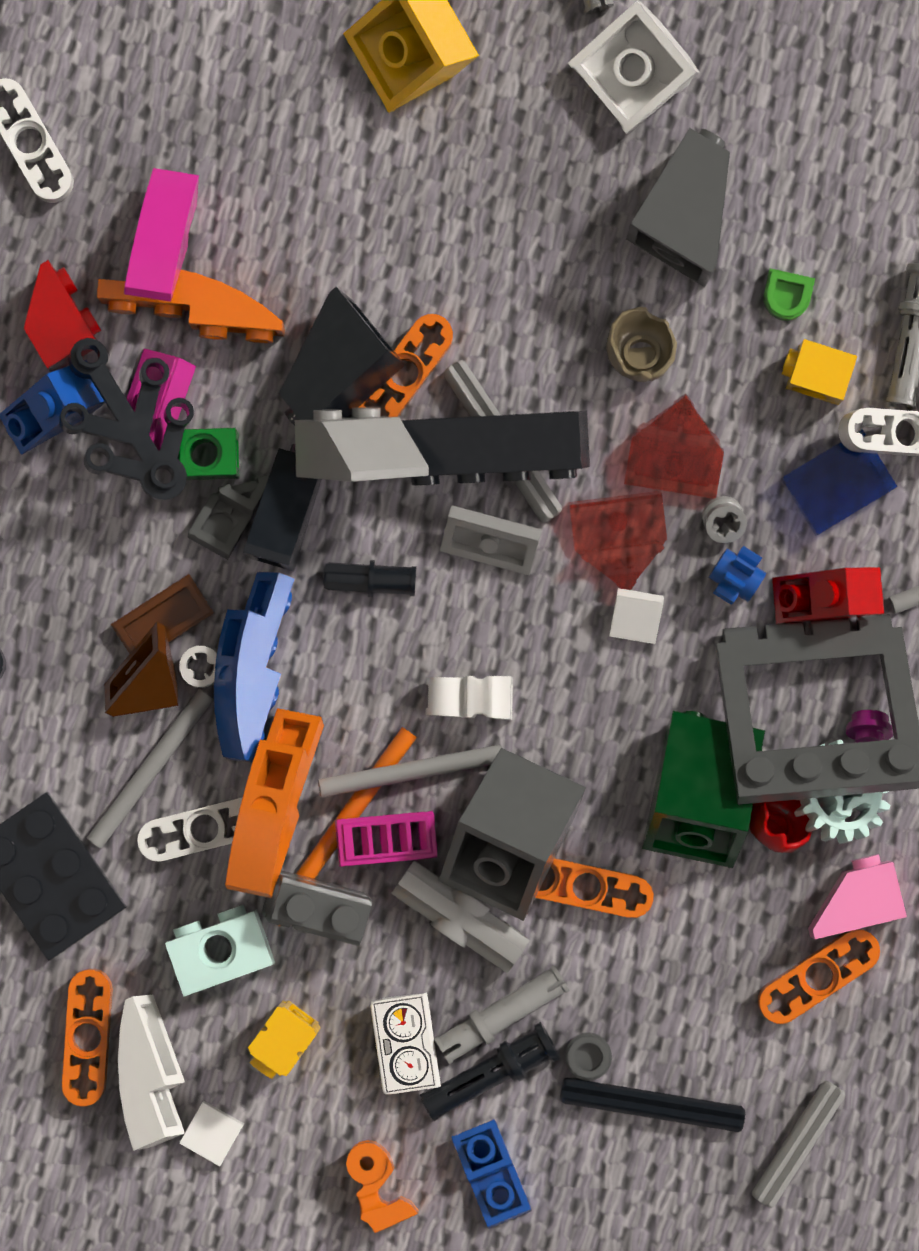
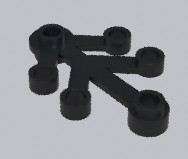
(130, 426)

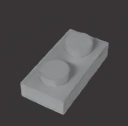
(490, 540)

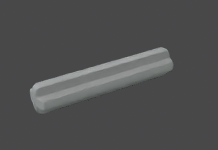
(798, 1144)

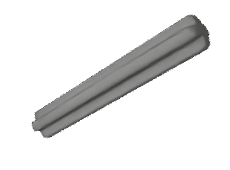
(479, 404)

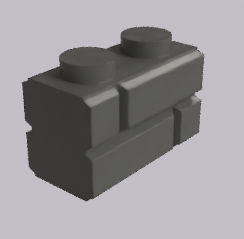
(318, 908)

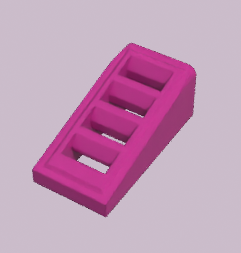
(426, 831)

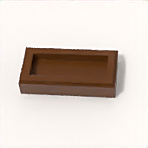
(176, 607)

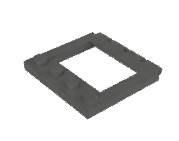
(826, 768)

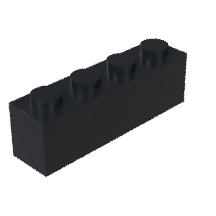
(502, 444)

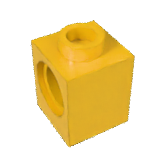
(819, 371)

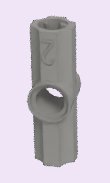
(460, 917)

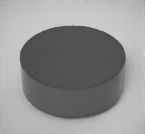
(588, 1056)

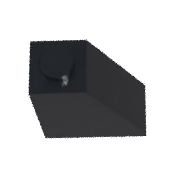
(339, 362)
(282, 514)

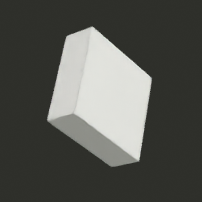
(636, 616)
(211, 1133)

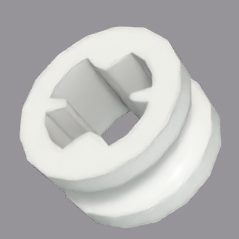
(189, 675)

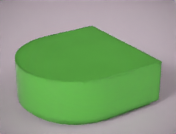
(787, 294)

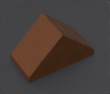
(144, 678)

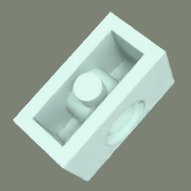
(194, 966)

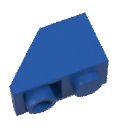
(36, 412)

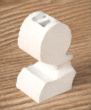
(470, 696)

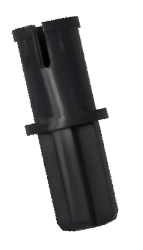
(370, 578)

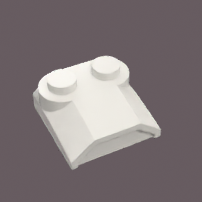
(634, 66)

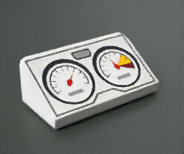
(405, 1043)

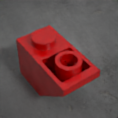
(54, 318)
(828, 595)

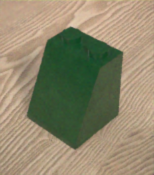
(695, 794)

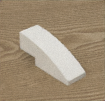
(146, 1074)

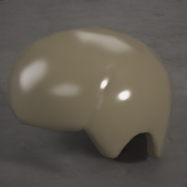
(646, 362)

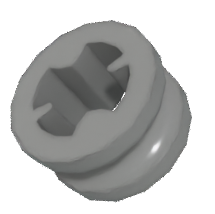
(719, 508)

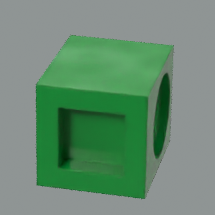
(227, 461)

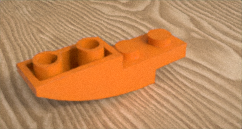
(211, 306)
(270, 802)

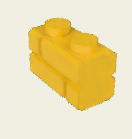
(282, 1040)

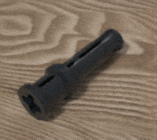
(438, 1099)

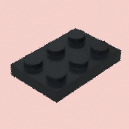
(53, 878)

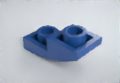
(491, 1174)

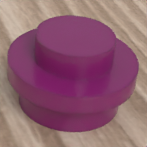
(869, 726)

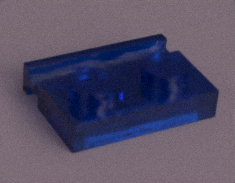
(837, 485)

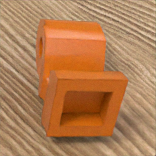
(371, 1166)

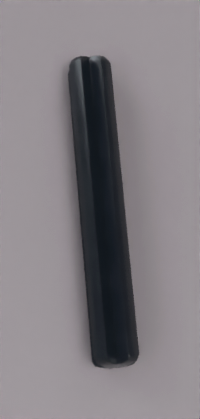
(652, 1104)

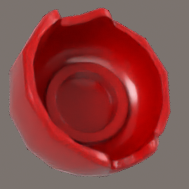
(779, 830)

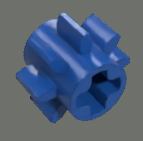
(737, 575)

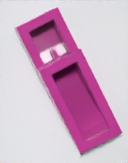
(162, 234)

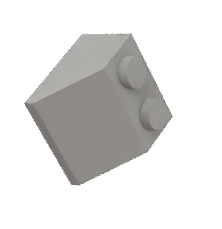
(356, 447)

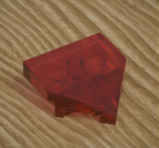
(676, 453)
(619, 534)

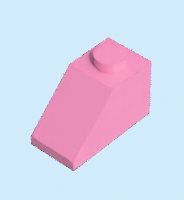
(860, 899)

